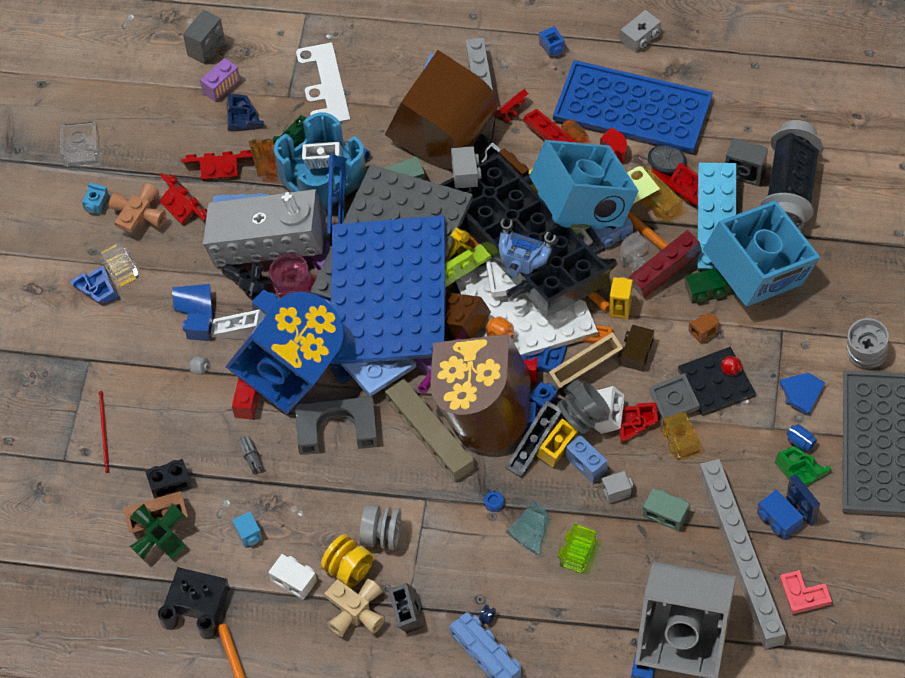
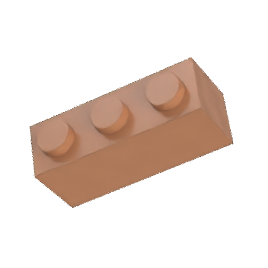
(156, 507)

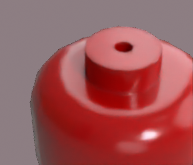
(731, 365)

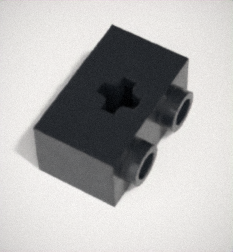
(406, 608)

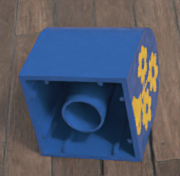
(289, 349)

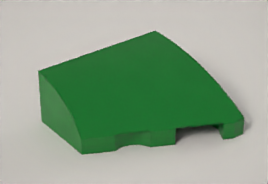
(794, 461)

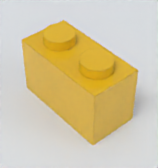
(620, 298)
(556, 443)

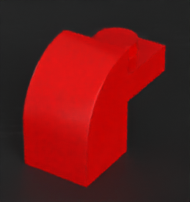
(616, 142)

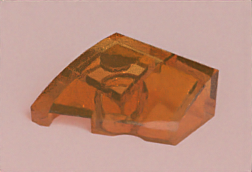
(263, 157)

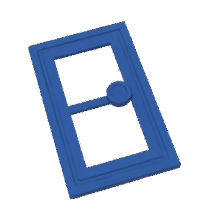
(335, 196)

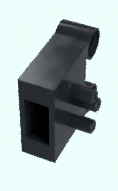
(197, 597)

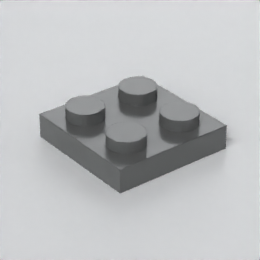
(674, 396)

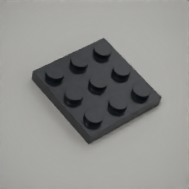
(713, 387)

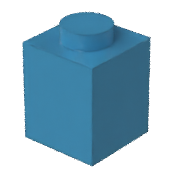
(247, 529)

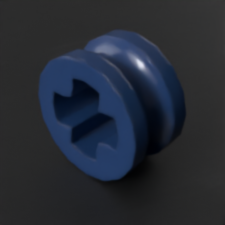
(487, 614)

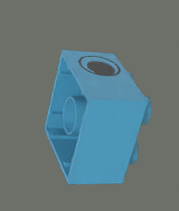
(583, 184)

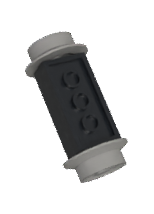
(794, 169)

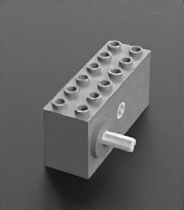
(264, 227)

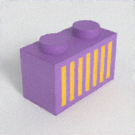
(220, 80)

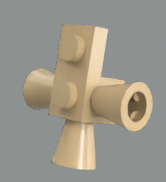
(354, 607)

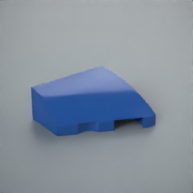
(97, 285)
(193, 299)

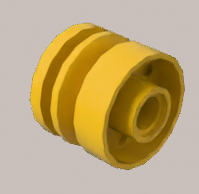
(347, 560)

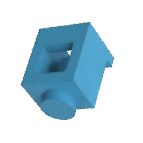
(95, 198)

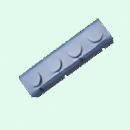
(483, 648)

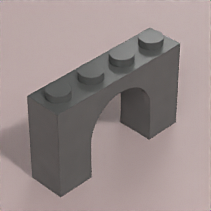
(312, 415)

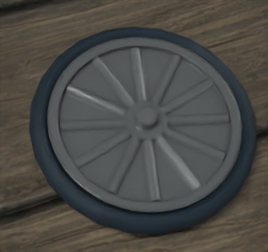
(665, 158)

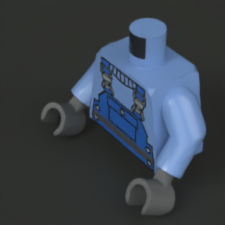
(523, 252)

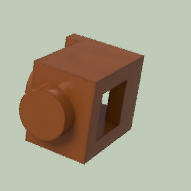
(704, 327)

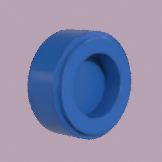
(493, 501)

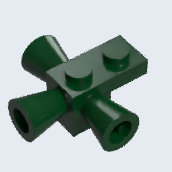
(158, 531)

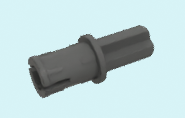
(250, 454)

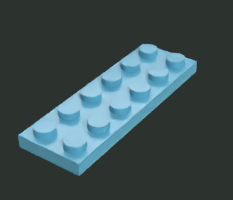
(715, 202)

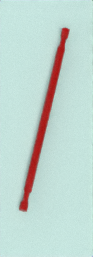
(103, 432)

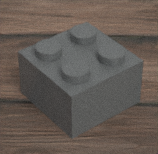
(204, 37)
(749, 161)

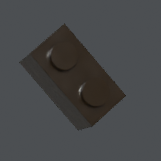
(637, 347)

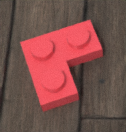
(803, 598)

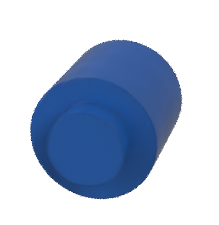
(801, 437)

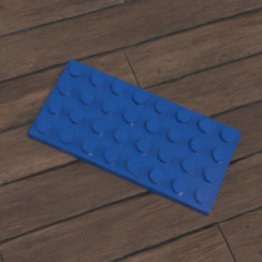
(633, 105)

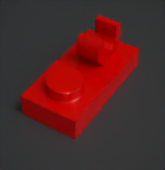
(516, 100)

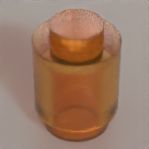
(575, 131)

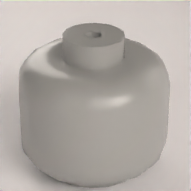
(199, 365)

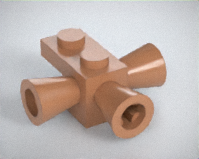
(137, 209)

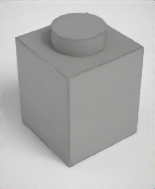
(617, 487)

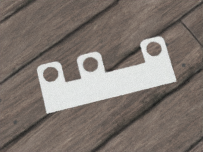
(331, 86)

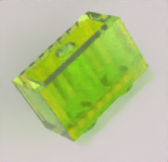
(577, 548)

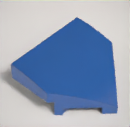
(802, 391)

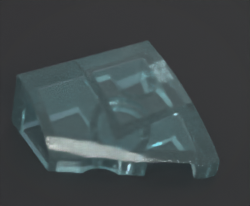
(530, 527)

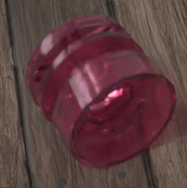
(290, 274)

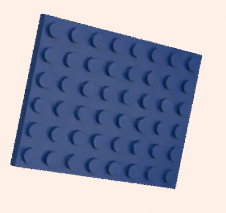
(389, 288)

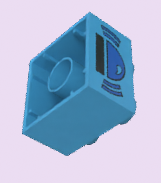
(761, 253)

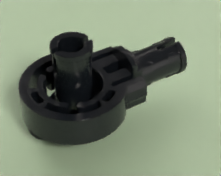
(251, 282)

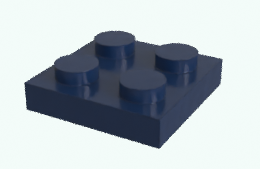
(802, 499)

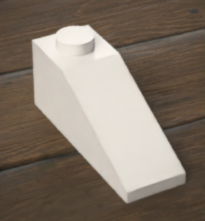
(236, 326)

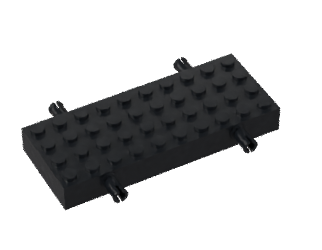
(572, 265)

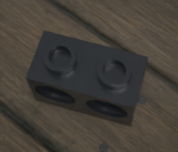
(169, 483)

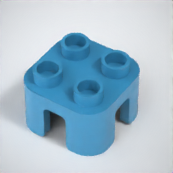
(297, 177)

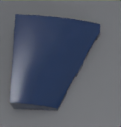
(241, 114)

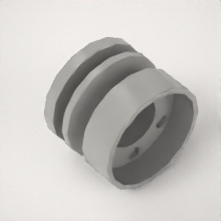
(867, 334)
(382, 527)

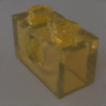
(680, 425)

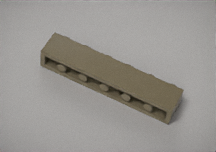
(429, 430)

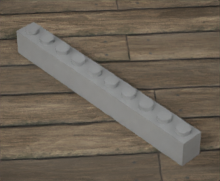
(742, 554)

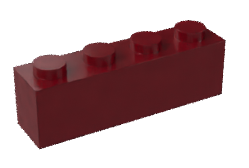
(665, 263)

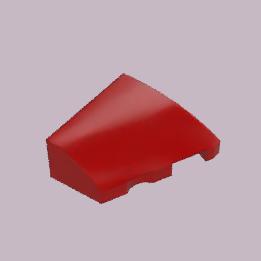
(637, 419)

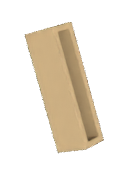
(584, 361)

